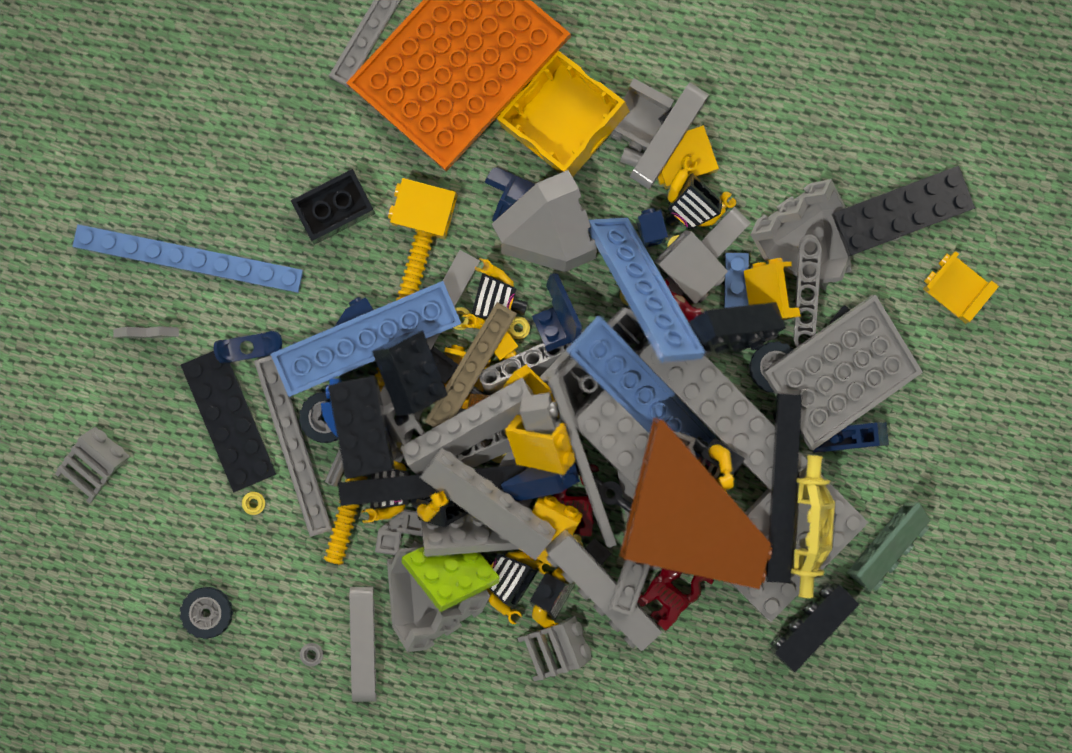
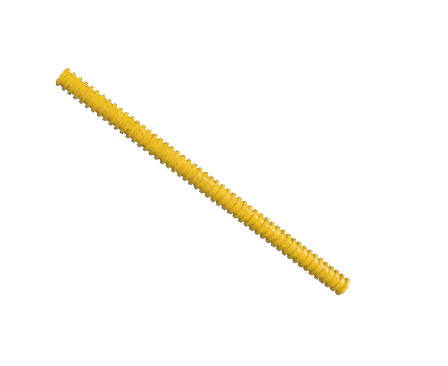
(409, 286)

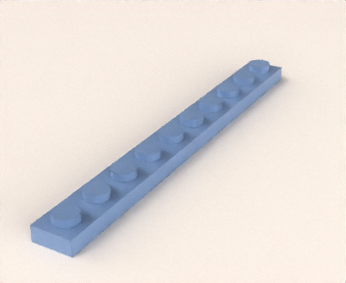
(188, 258)

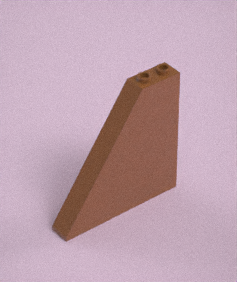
(688, 520)

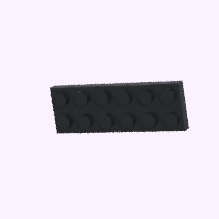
(903, 211)
(228, 421)

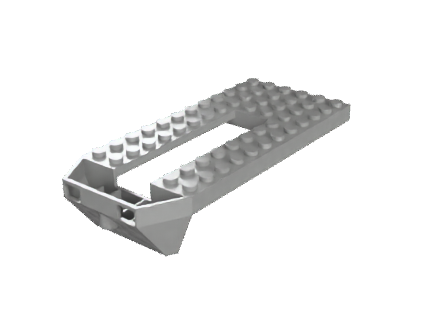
(728, 417)

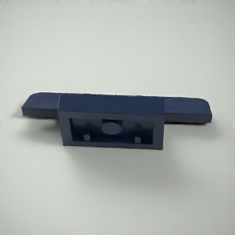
(512, 187)
(560, 323)

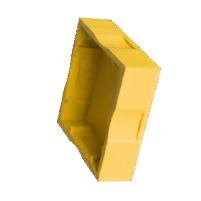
(563, 115)

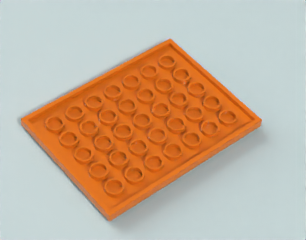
(456, 69)

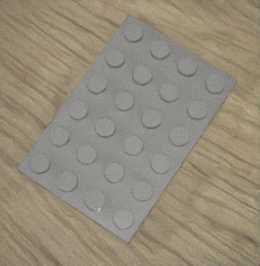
(844, 370)

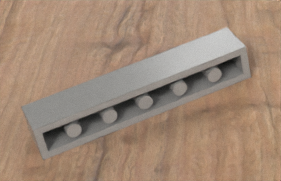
(468, 426)
(488, 503)
(599, 587)

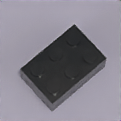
(333, 207)
(409, 373)

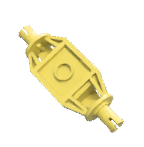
(821, 526)

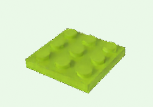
(450, 577)

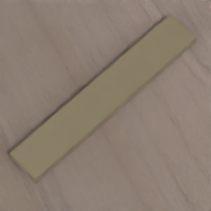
(472, 364)

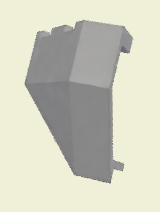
(805, 215)
(548, 226)
(415, 615)

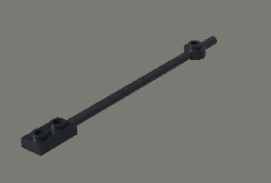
(447, 368)

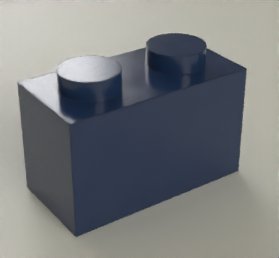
(651, 228)

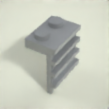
(99, 454)
(568, 645)

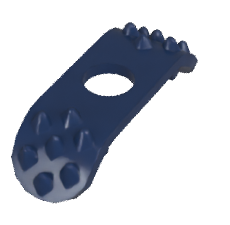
(263, 345)

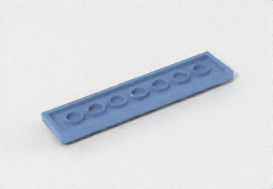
(645, 290)
(352, 342)
(632, 382)

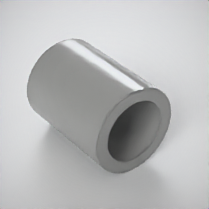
(631, 157)
(581, 384)

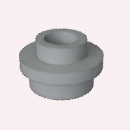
(304, 657)

